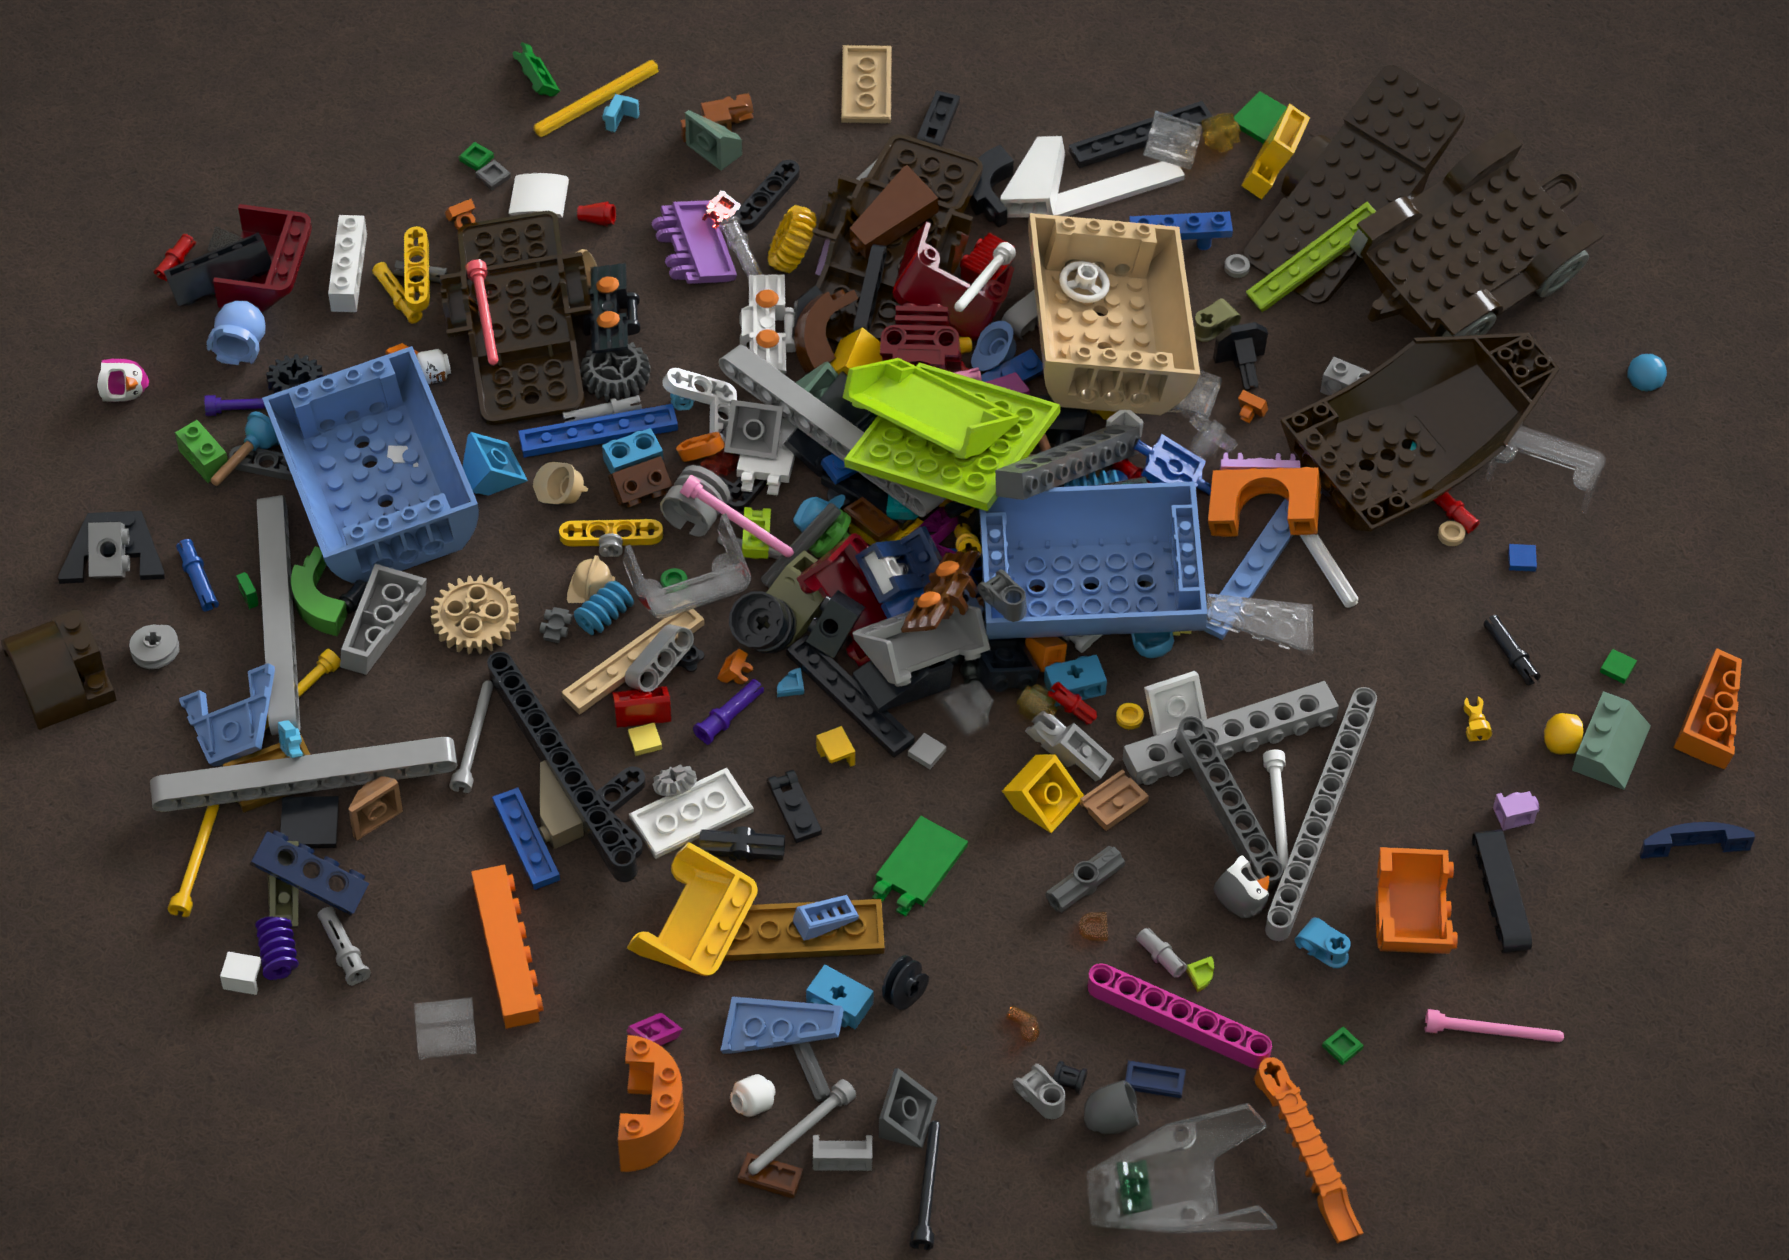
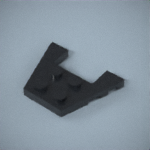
(139, 546)

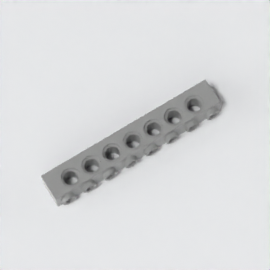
(1240, 722)

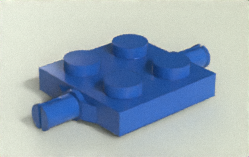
(1172, 463)

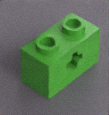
(201, 449)

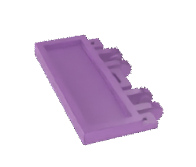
(698, 246)

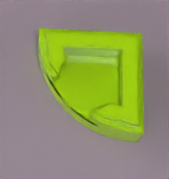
(1201, 973)

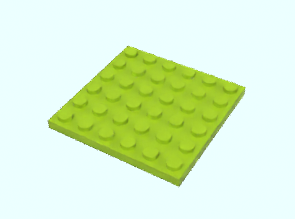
(918, 463)

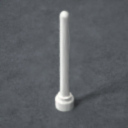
(1002, 255)
(1274, 762)

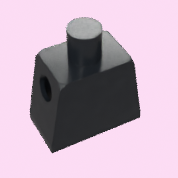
(1068, 425)

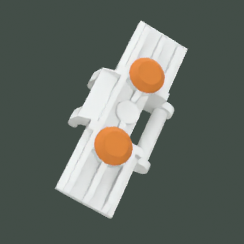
(759, 319)

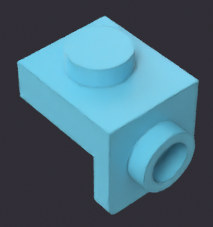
(619, 106)

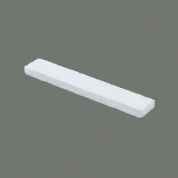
(1117, 188)

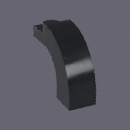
(996, 168)

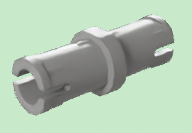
(1161, 952)

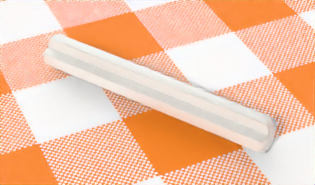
(1330, 569)

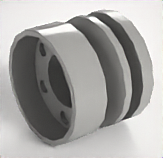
(679, 509)

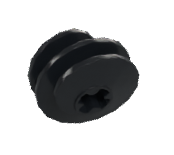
(904, 983)

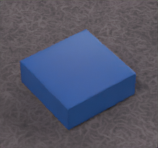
(1522, 557)

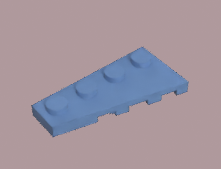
(775, 1023)

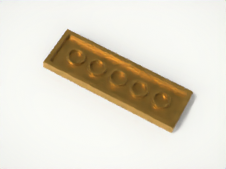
(771, 934)

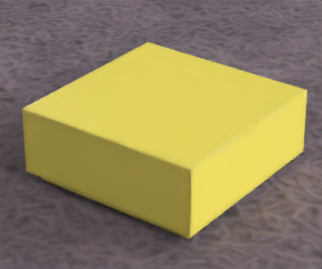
(644, 739)

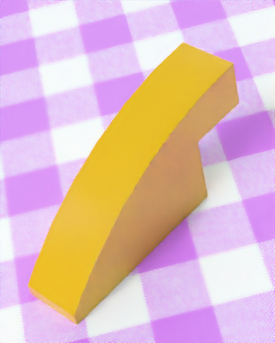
(1276, 151)

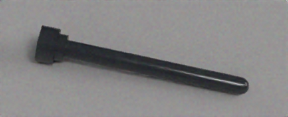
(923, 1232)

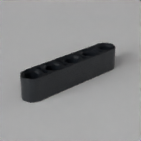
(1503, 891)

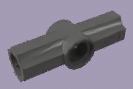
(1074, 888)

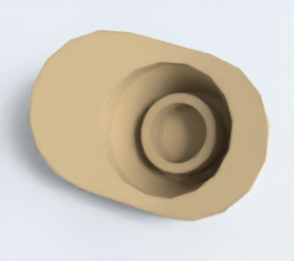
(558, 483)
(588, 579)

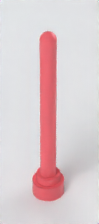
(477, 272)

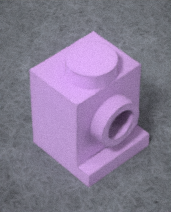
(1516, 809)

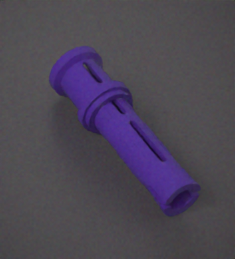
(720, 718)

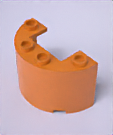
(1413, 901)
(650, 1137)

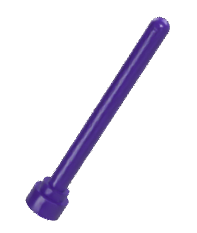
(216, 405)

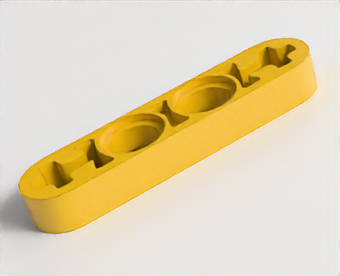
(419, 268)
(609, 527)

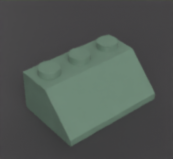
(1612, 741)

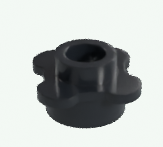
(691, 664)

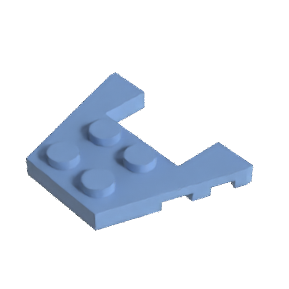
(235, 728)

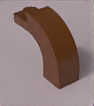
(811, 325)

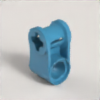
(1323, 942)

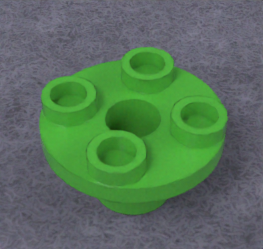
(832, 536)

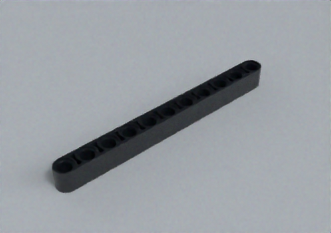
(551, 747)

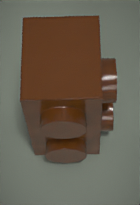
(640, 481)

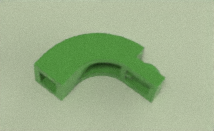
(315, 608)

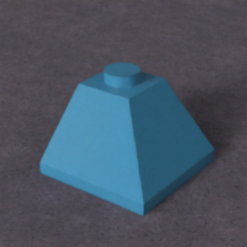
(490, 465)

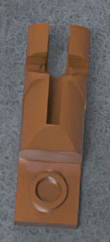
(725, 112)

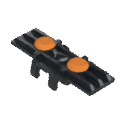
(607, 296)

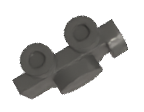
(556, 626)

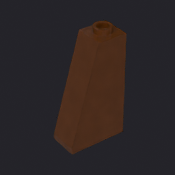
(894, 212)

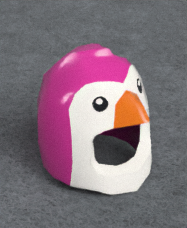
(121, 380)

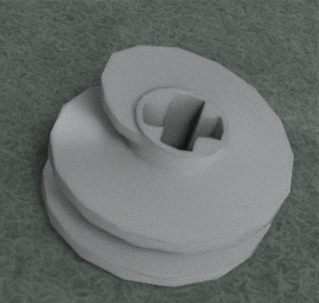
(154, 646)

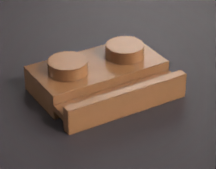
(1114, 800)

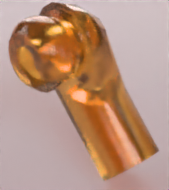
(1027, 1022)

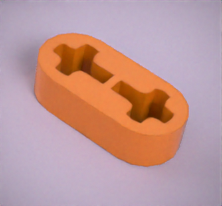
(700, 446)

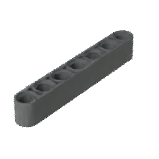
(1227, 790)

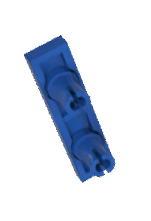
(1194, 225)

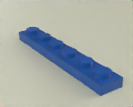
(596, 430)

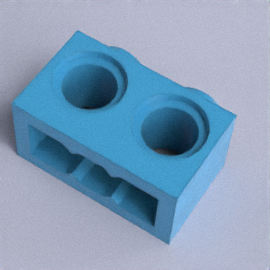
(631, 450)

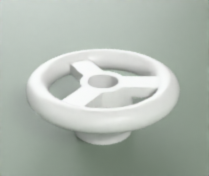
(1085, 279)

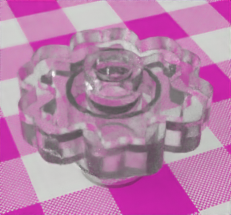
(1210, 437)

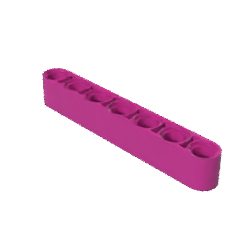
(1170, 1005)

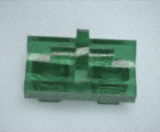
(1134, 1187)

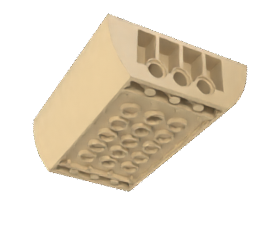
(1144, 344)

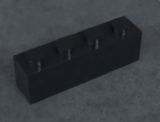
(231, 262)

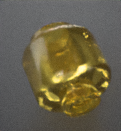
(1035, 700)

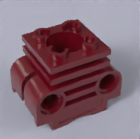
(922, 337)

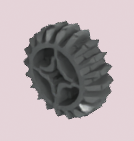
(614, 374)

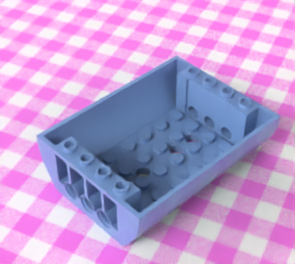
(385, 406)

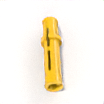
(396, 291)

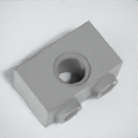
(98, 537)

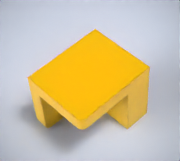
(835, 746)

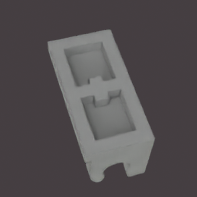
(842, 1155)

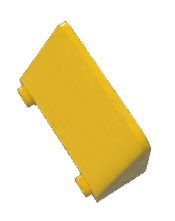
(703, 916)

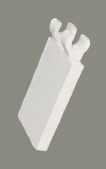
(768, 469)

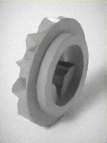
(665, 785)

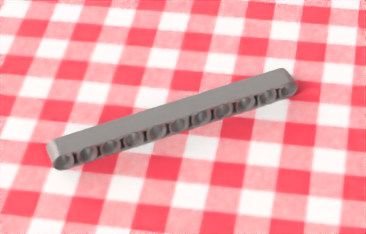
(813, 418)
(278, 610)
(302, 774)
(1317, 822)

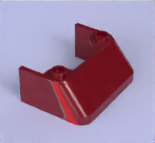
(926, 284)

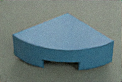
(791, 684)

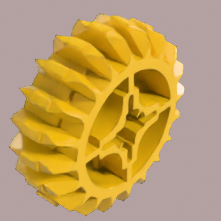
(792, 239)

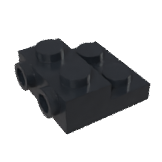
(1007, 665)

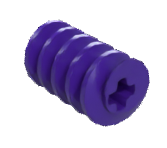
(276, 947)

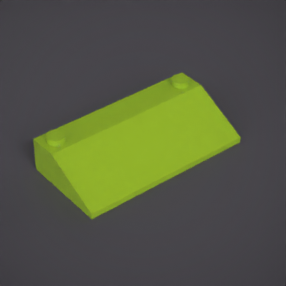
(928, 406)

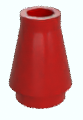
(598, 213)

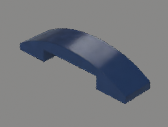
(1696, 833)

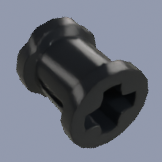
(1070, 1077)

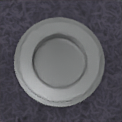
(1237, 266)

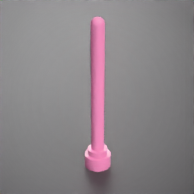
(693, 489)
(1438, 1022)

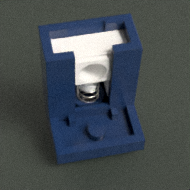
(899, 565)

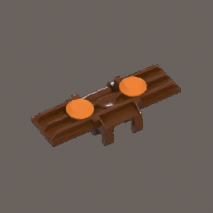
(943, 592)

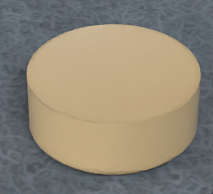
(1451, 533)

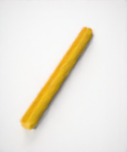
(595, 98)

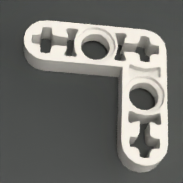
(717, 394)

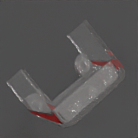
(728, 577)

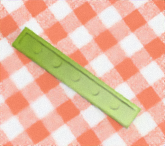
(1308, 260)

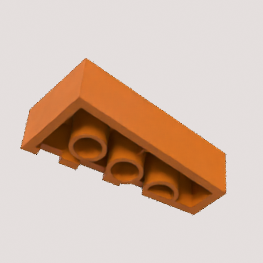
(1710, 721)

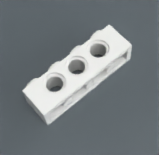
(347, 263)

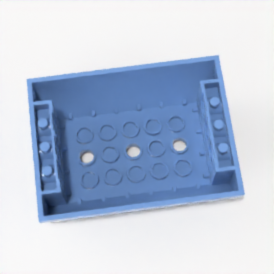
(1104, 539)

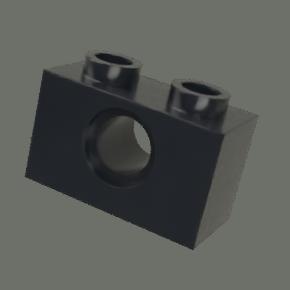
(846, 614)

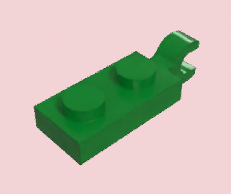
(536, 71)

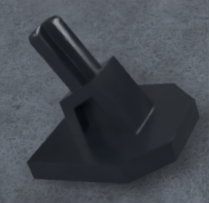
(1242, 345)

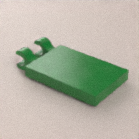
(918, 864)

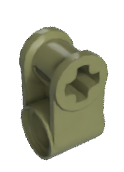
(1215, 320)

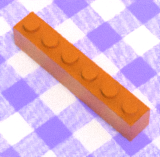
(505, 946)

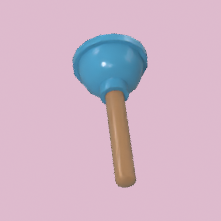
(259, 434)

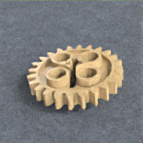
(475, 614)

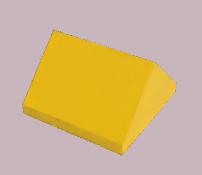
(856, 350)

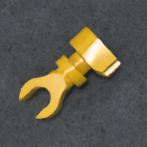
(1477, 723)

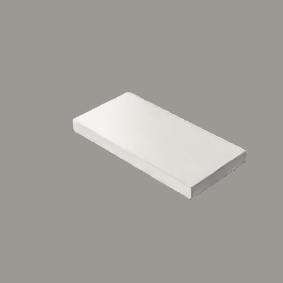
(679, 818)

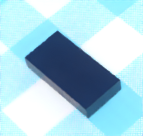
(1155, 1079)

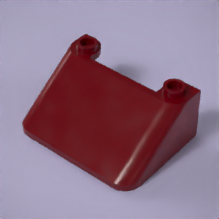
(842, 572)

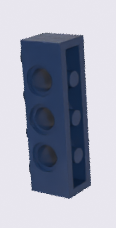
(344, 900)

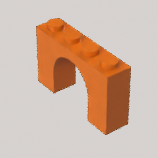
(1235, 487)

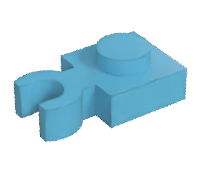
(289, 739)

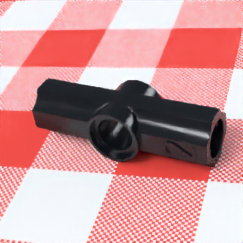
(742, 844)

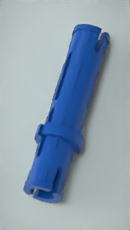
(194, 567)

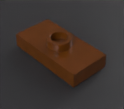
(871, 520)
(775, 1177)

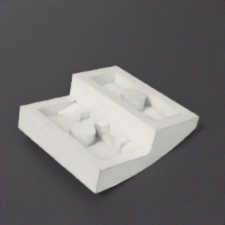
(538, 193)

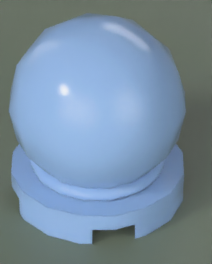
(237, 333)

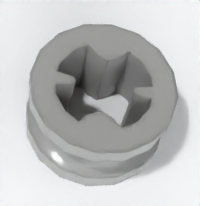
(610, 545)

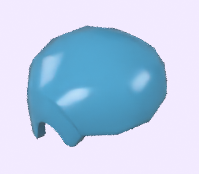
(1647, 372)
(1153, 644)

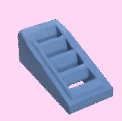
(808, 923)

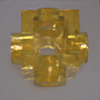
(1221, 131)

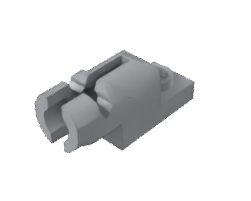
(1070, 745)

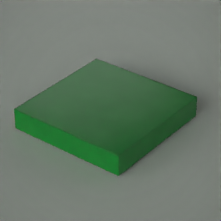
(1259, 116)

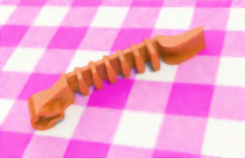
(1333, 1193)

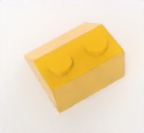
(1043, 792)

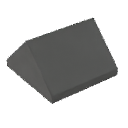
(906, 1111)

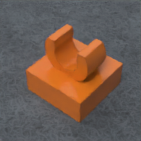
(460, 211)
(1251, 405)
(733, 666)

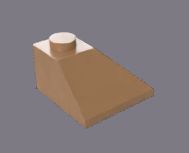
(374, 805)

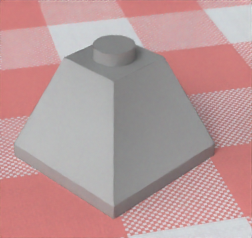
(753, 429)

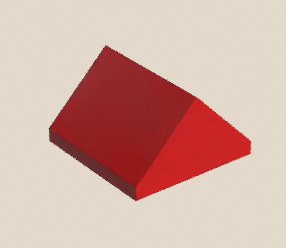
(642, 707)

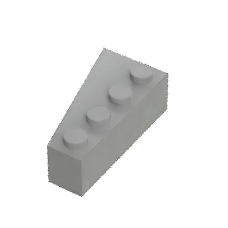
(382, 612)

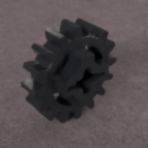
(292, 373)

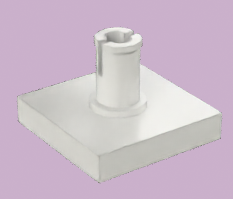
(1173, 701)

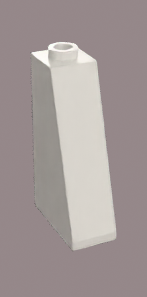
(1037, 179)

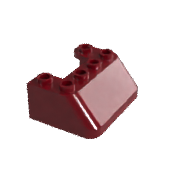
(285, 239)

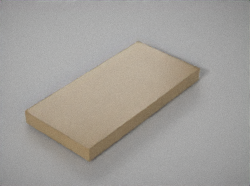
(866, 84)

